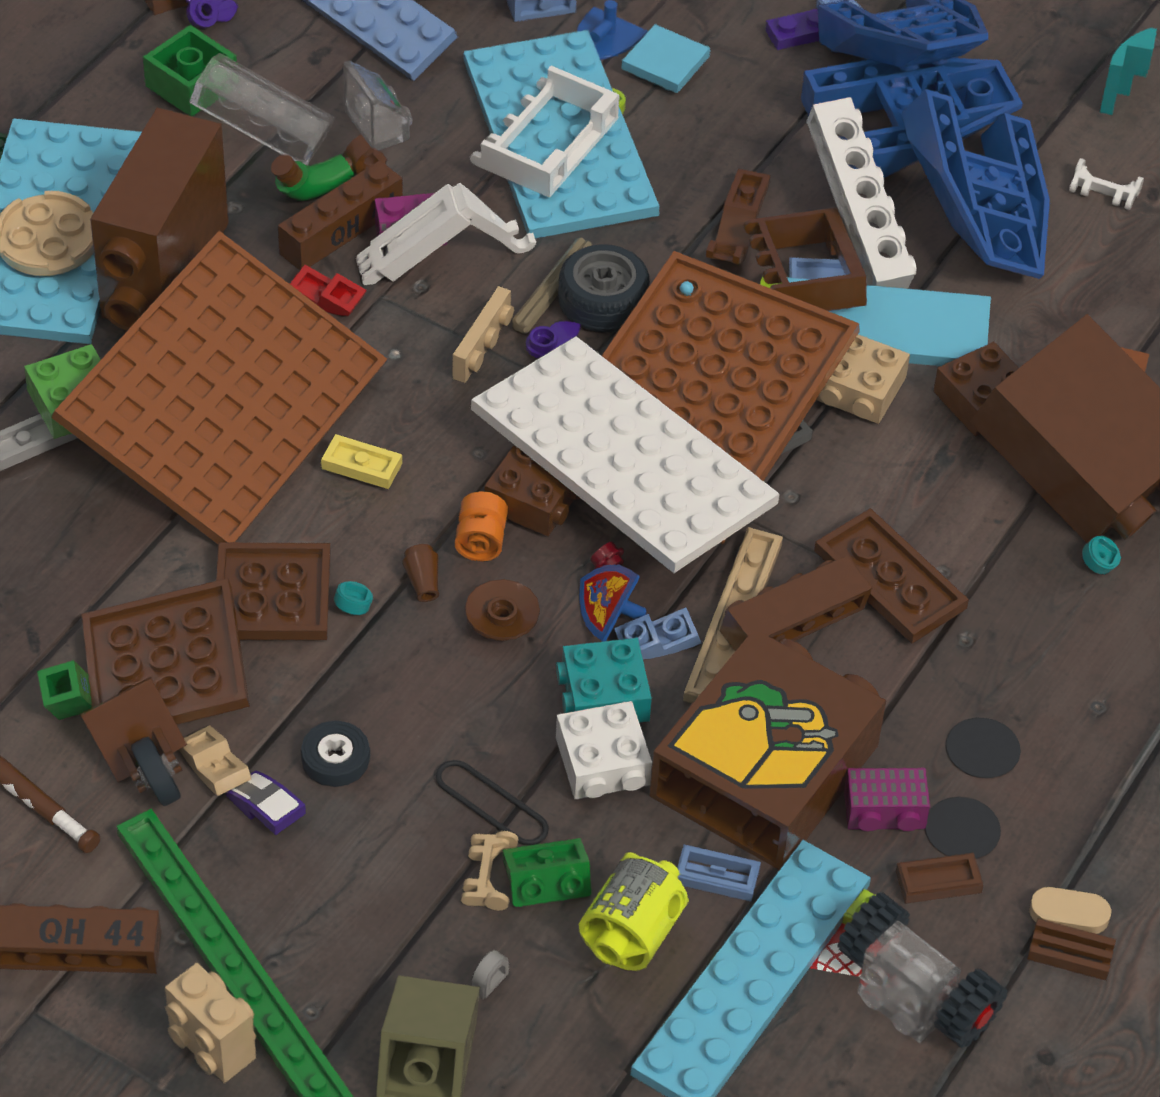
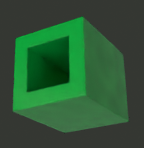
(65, 689)

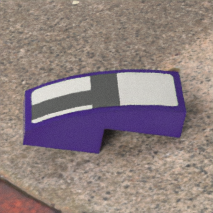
(267, 801)

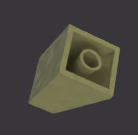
(427, 1039)

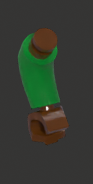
(312, 181)

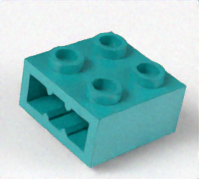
(604, 676)

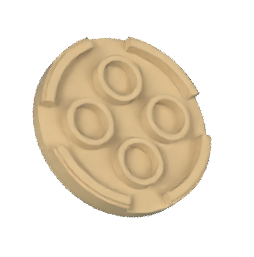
(46, 233)

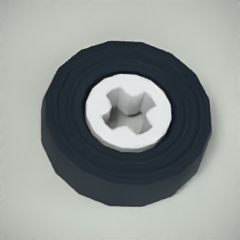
(335, 769)

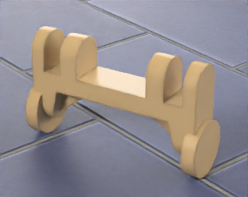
(485, 849)

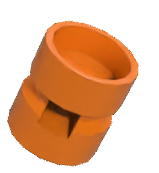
(481, 526)

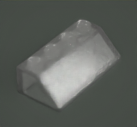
(261, 109)

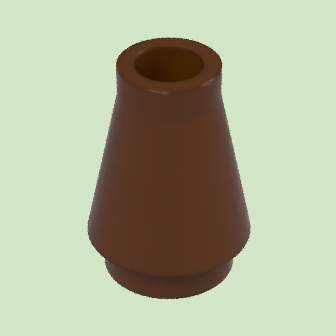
(422, 570)

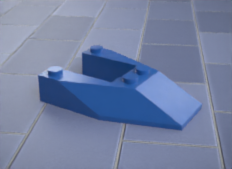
(903, 37)
(977, 87)
(990, 199)

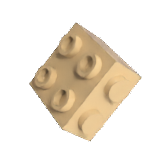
(866, 379)
(210, 1022)

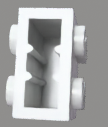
(603, 750)

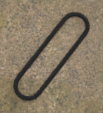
(500, 790)

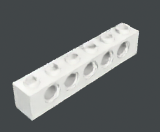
(841, 118)

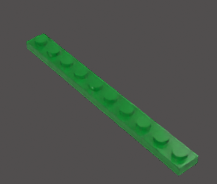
(230, 957)

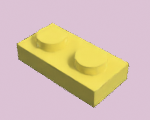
(361, 461)

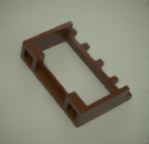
(806, 229)

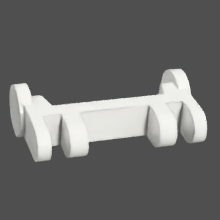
(1119, 192)

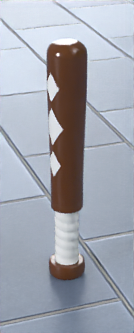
(45, 806)

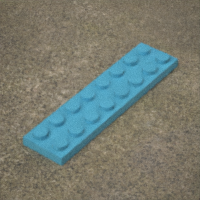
(750, 976)

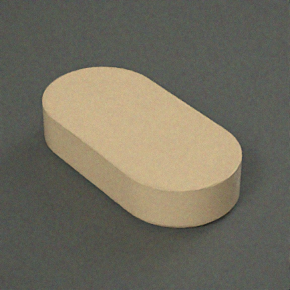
(1071, 909)

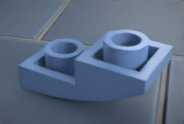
(663, 635)

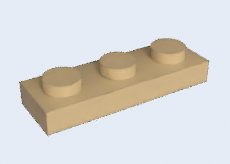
(482, 334)

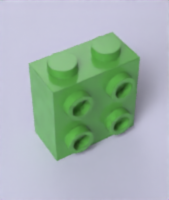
(55, 379)

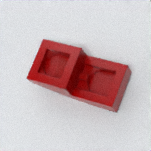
(332, 295)

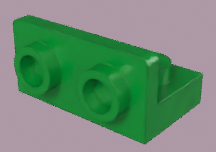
(548, 872)

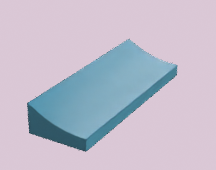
(922, 322)

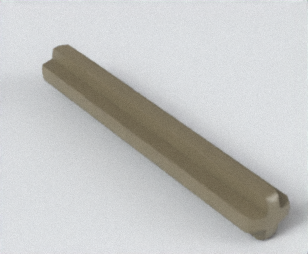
(544, 294)

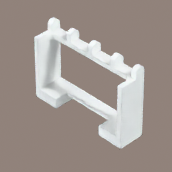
(549, 176)

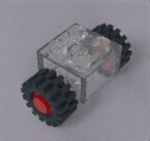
(915, 981)

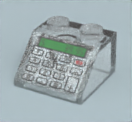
(374, 107)

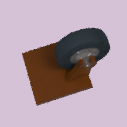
(139, 739)

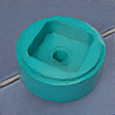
(1101, 555)
(353, 598)

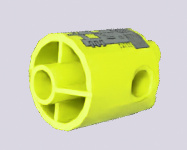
(634, 912)

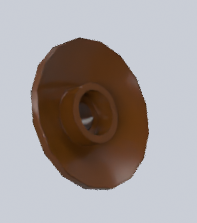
(504, 599)

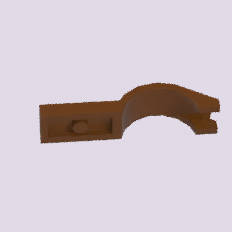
(741, 205)

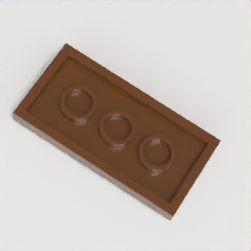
(902, 581)

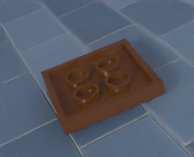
(278, 588)

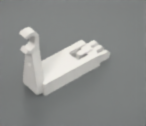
(429, 228)

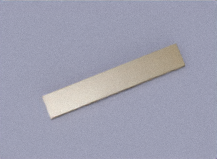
(746, 580)

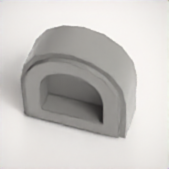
(490, 973)

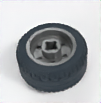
(601, 286)

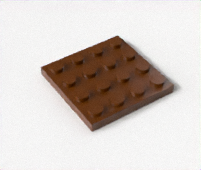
(180, 641)

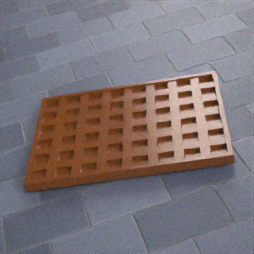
(220, 390)

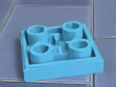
(665, 58)

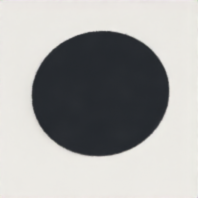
(983, 747)
(963, 827)

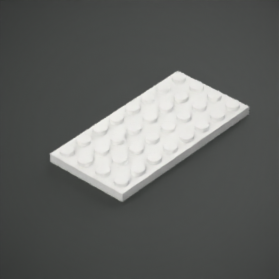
(625, 453)

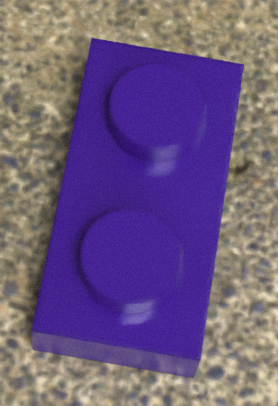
(793, 29)

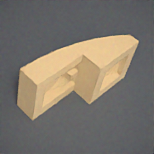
(213, 762)

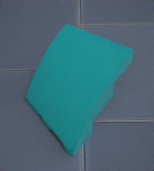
(1130, 59)

